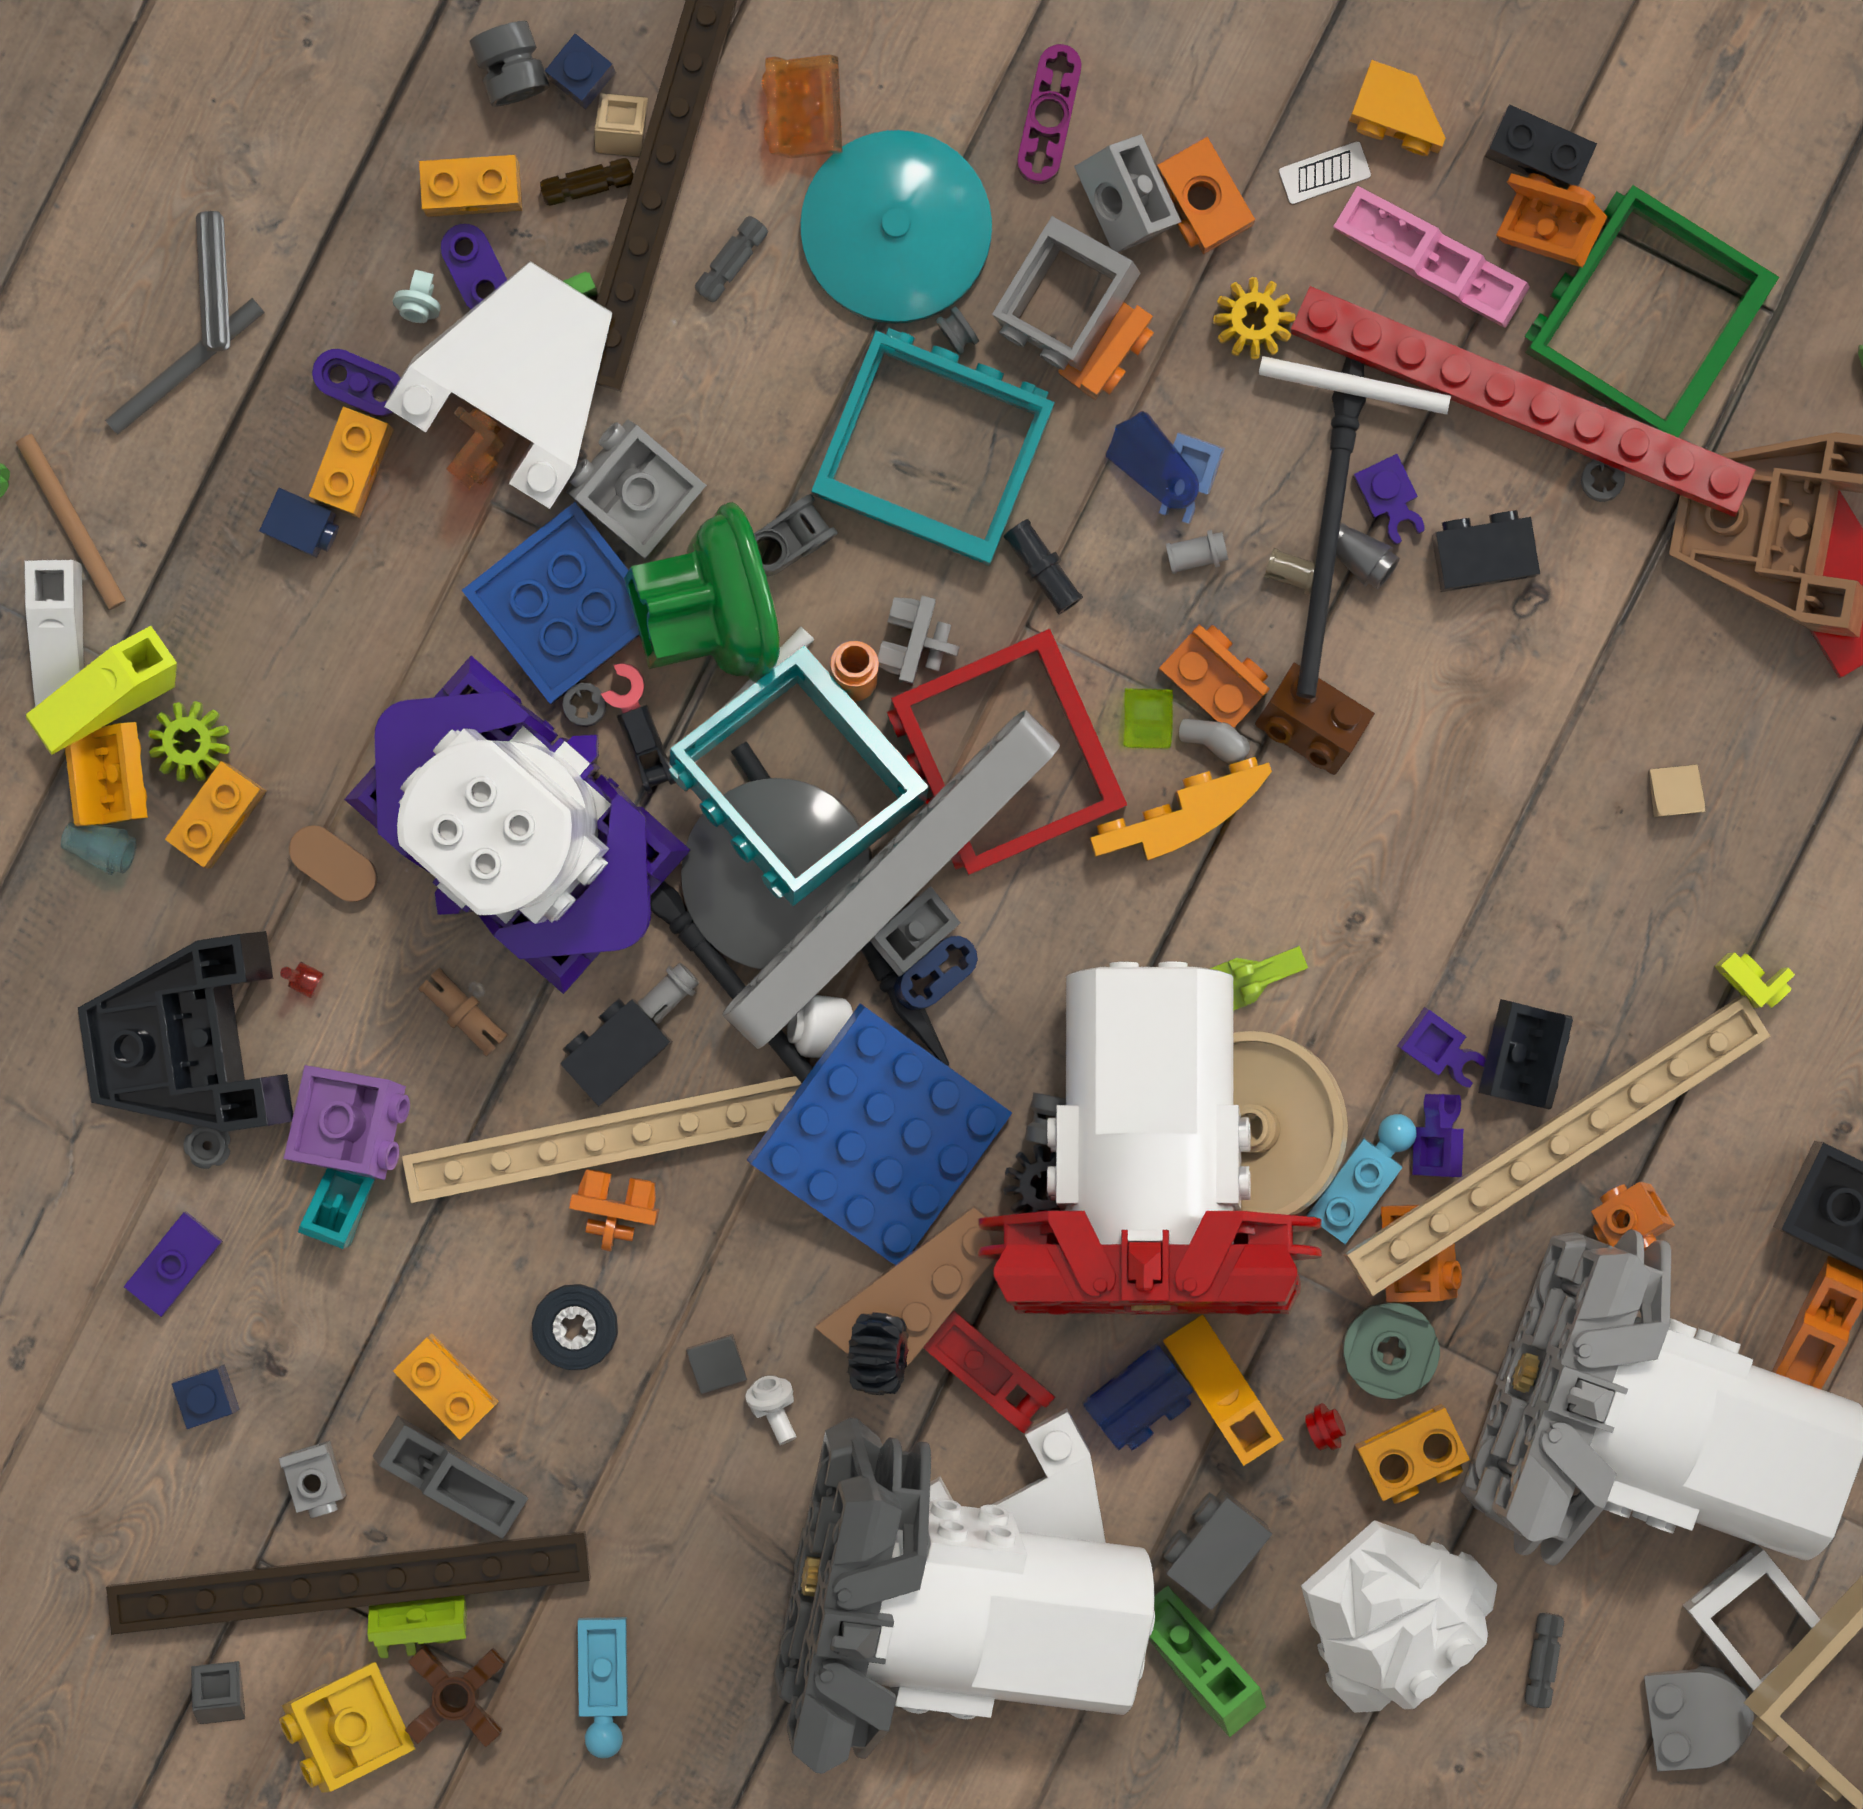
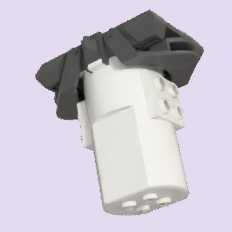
(943, 1607)

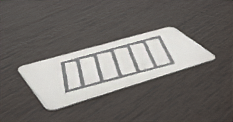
(1324, 172)

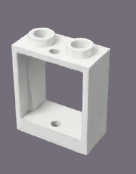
(1728, 1587)

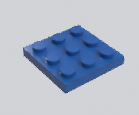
(558, 603)

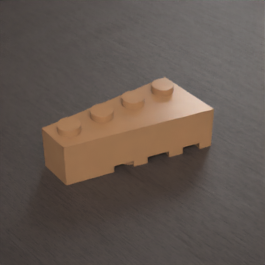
(920, 1286)

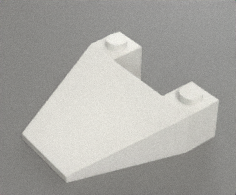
(525, 361)
(1064, 1499)

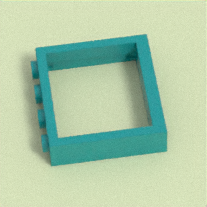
(943, 364)
(852, 723)

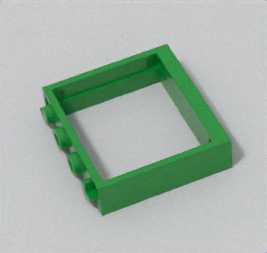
(1759, 282)

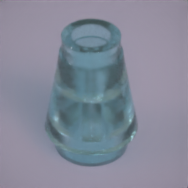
(101, 846)

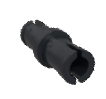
(1043, 566)

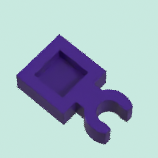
(1387, 491)
(1437, 1044)

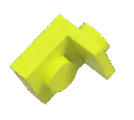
(1745, 977)

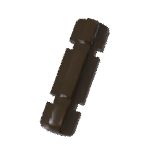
(587, 181)

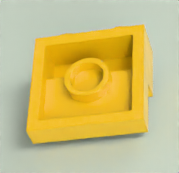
(346, 1728)

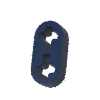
(943, 981)

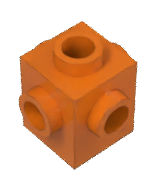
(1637, 1202)

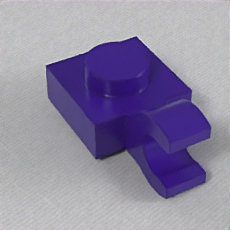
(1438, 1145)

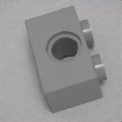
(1127, 193)

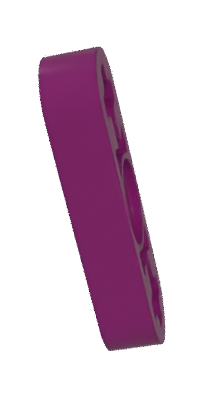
(1069, 82)

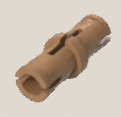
(463, 1012)

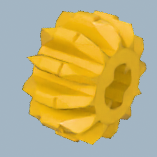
(1269, 324)

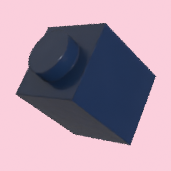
(580, 71)
(300, 523)
(205, 1396)

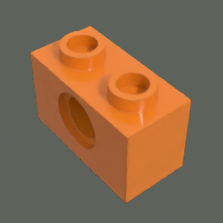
(1202, 167)

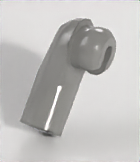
(1216, 736)

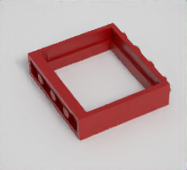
(922, 762)

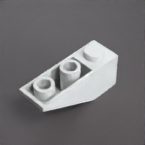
(54, 623)

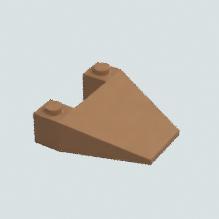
(1781, 532)

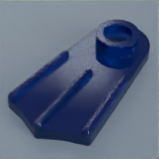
(1152, 461)

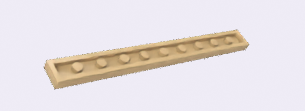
(596, 1140)
(1556, 1145)

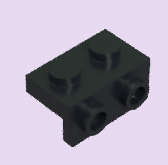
(1525, 1054)

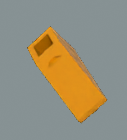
(1223, 1390)

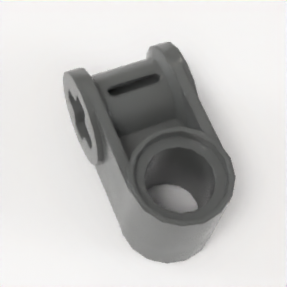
(792, 534)

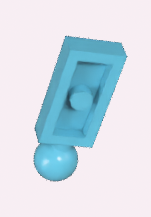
(1363, 1178)
(603, 1681)

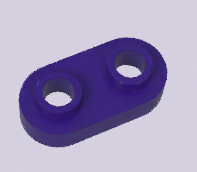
(474, 268)
(360, 383)

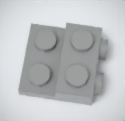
(634, 486)

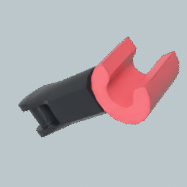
(639, 728)

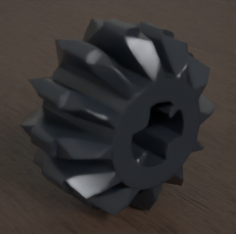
(1025, 1188)
(878, 1353)

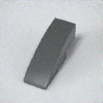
(449, 1477)

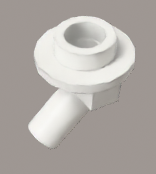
(771, 1402)

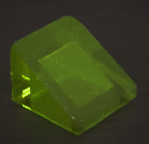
(1148, 718)

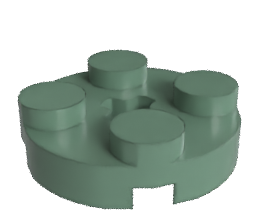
(1404, 1374)

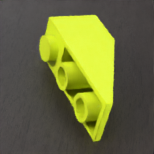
(105, 690)

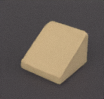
(620, 124)
(1676, 791)

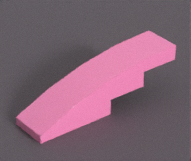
(1431, 256)

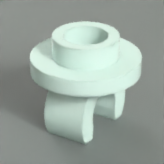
(417, 303)

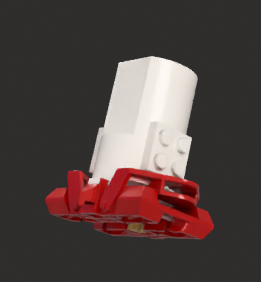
(1149, 1163)

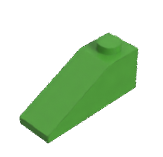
(1204, 1664)

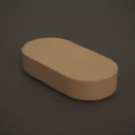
(333, 863)

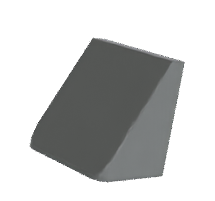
(716, 1363)
(217, 1692)

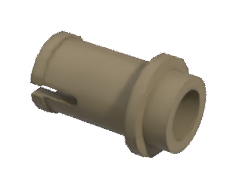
(1291, 570)

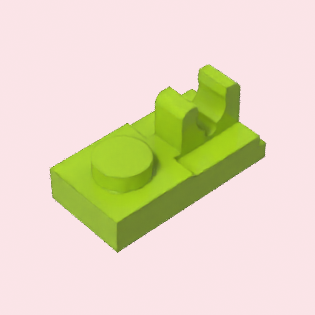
(417, 1621)

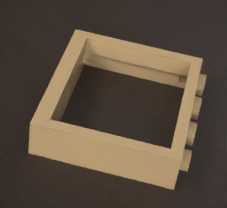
(1794, 1675)

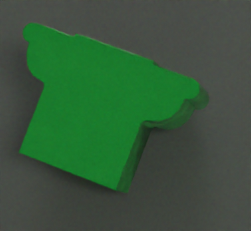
(709, 601)

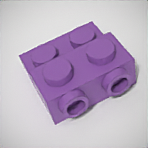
(347, 1122)

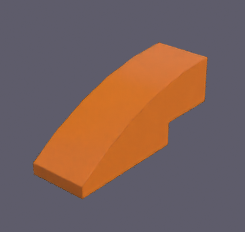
(1822, 1324)

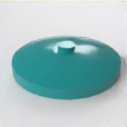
(896, 226)

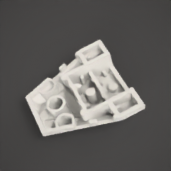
(1396, 1617)

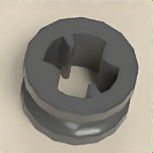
(957, 330)
(1587, 481)
(571, 711)

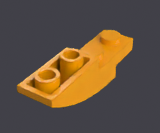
(1202, 806)

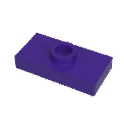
(173, 1264)

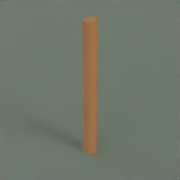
(70, 521)

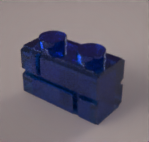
(1139, 1398)

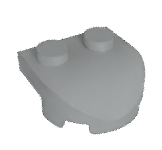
(1696, 1717)

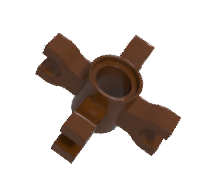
(473, 1715)

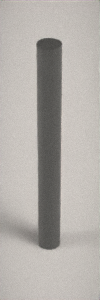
(179, 371)

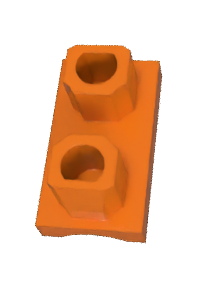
(593, 1199)

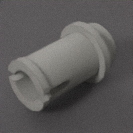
(1197, 552)
(669, 992)

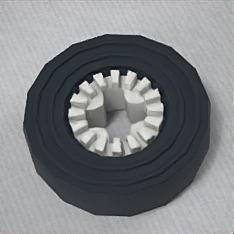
(550, 1332)

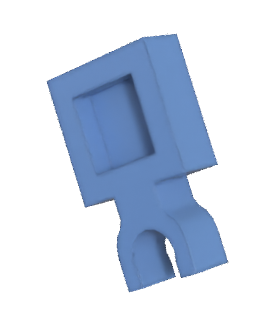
(1204, 461)

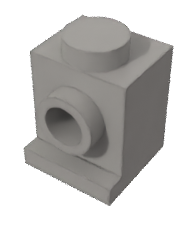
(318, 1461)

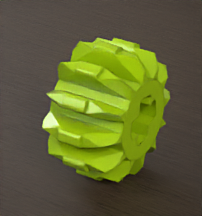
(188, 758)

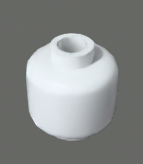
(818, 1024)

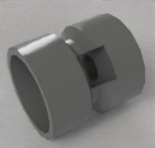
(509, 63)

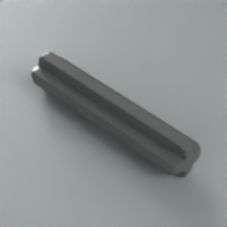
(213, 281)

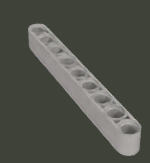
(891, 879)

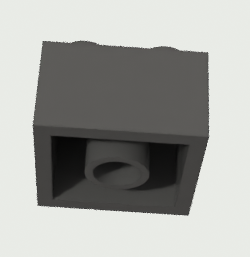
(1215, 1547)

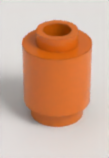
(855, 669)

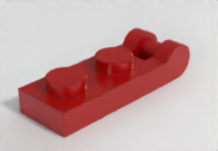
(987, 1370)

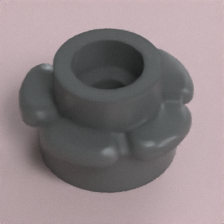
(206, 1158)

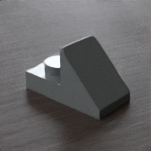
(915, 931)

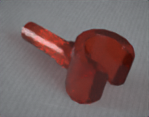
(302, 979)

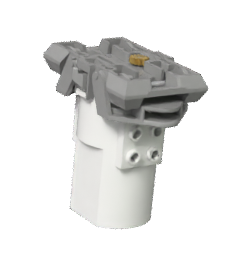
(1651, 1418)

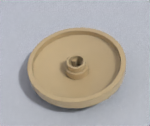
(1293, 1120)

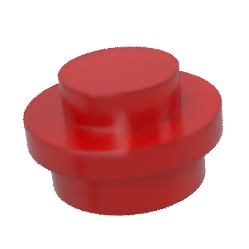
(1325, 1427)

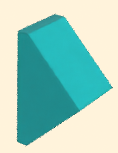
(336, 1208)

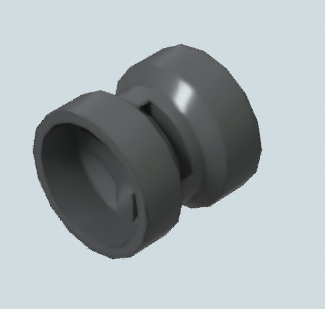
(1042, 1106)

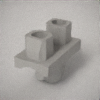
(905, 660)

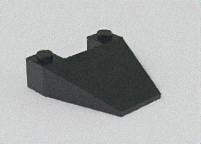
(173, 1044)

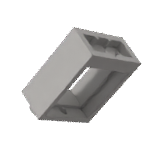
(1062, 237)

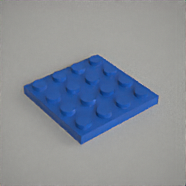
(879, 1135)

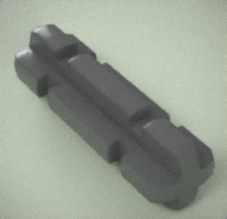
(731, 259)
(1544, 1660)

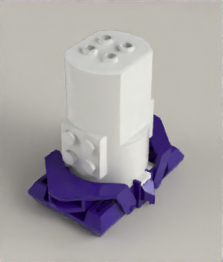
(515, 824)

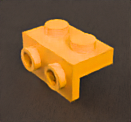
(107, 776)

